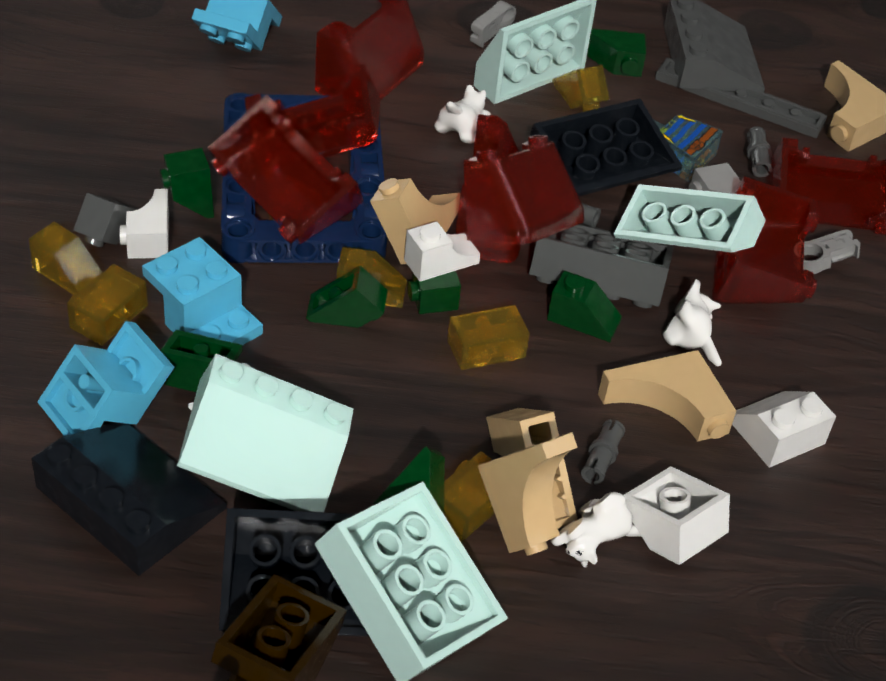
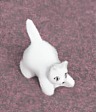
(462, 115)
(693, 324)
(600, 522)

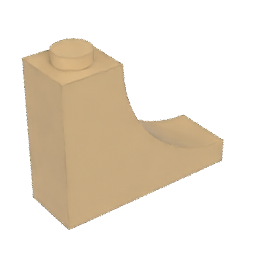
(861, 111)
(404, 207)
(677, 386)
(527, 427)
(523, 493)

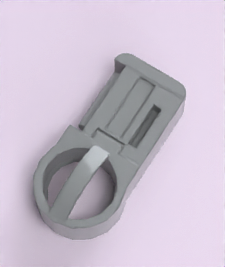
(490, 22)
(830, 250)

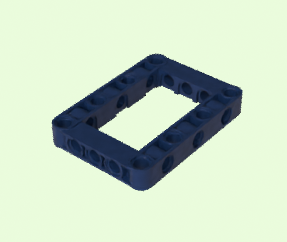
(259, 241)

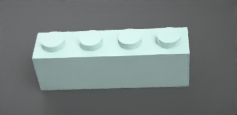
(691, 218)

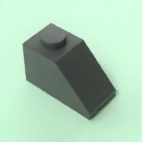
(101, 220)

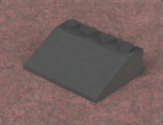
(710, 48)
(618, 265)

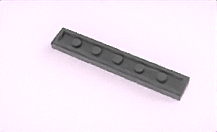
(754, 103)

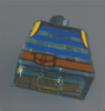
(691, 142)

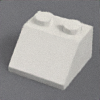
(785, 425)
(678, 514)

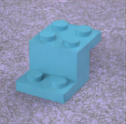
(238, 22)
(202, 293)
(106, 383)

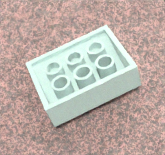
(535, 51)
(265, 436)
(410, 581)

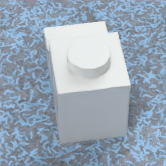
(147, 228)
(435, 253)

